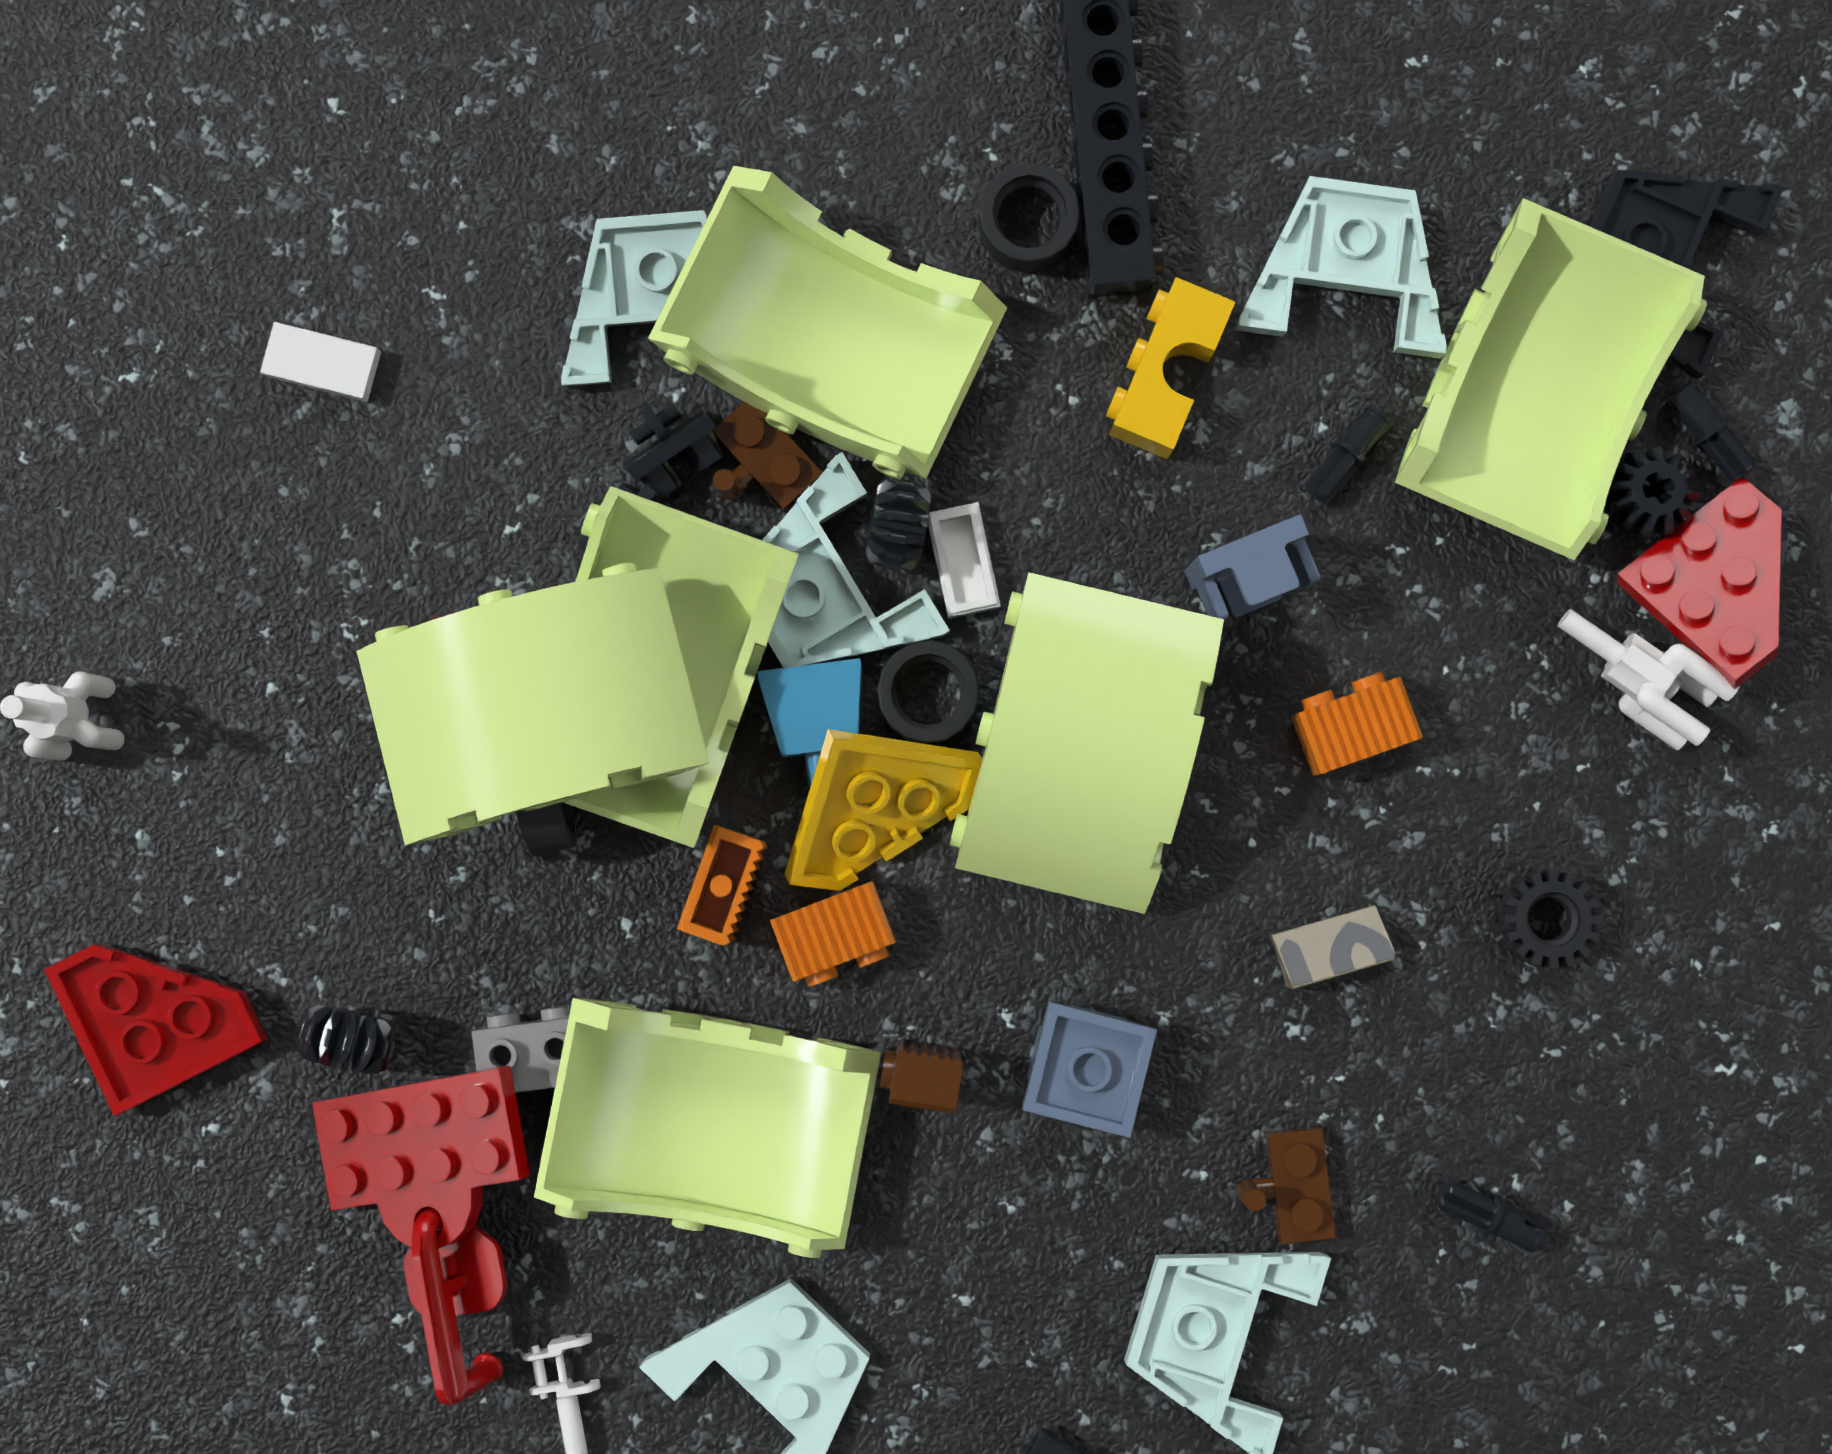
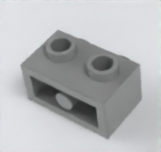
(528, 1046)

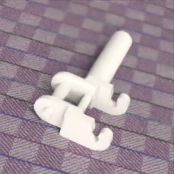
(565, 1389)

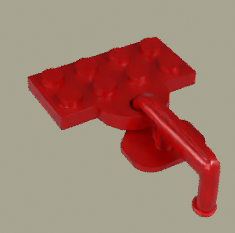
(436, 1150)

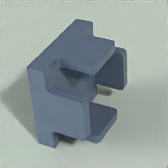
(1254, 569)
(1088, 1068)

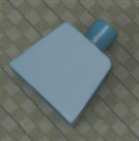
(809, 702)

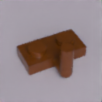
(763, 456)
(1296, 1185)

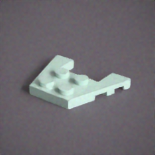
(1357, 242)
(626, 283)
(822, 607)
(1197, 1327)
(782, 1354)

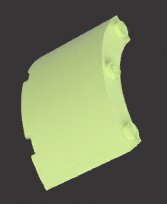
(825, 327)
(1549, 379)
(723, 609)
(531, 701)
(1088, 743)
(707, 1124)

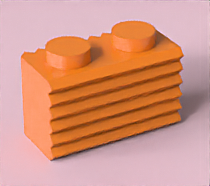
(1355, 725)
(722, 885)
(834, 933)

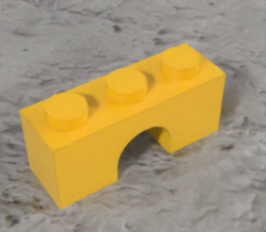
(1187, 324)

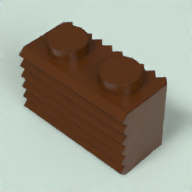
(923, 1076)

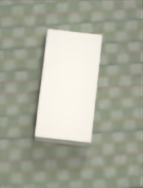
(320, 362)
(963, 560)

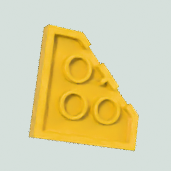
(873, 803)

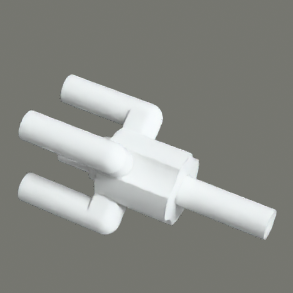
(1652, 679)
(60, 715)

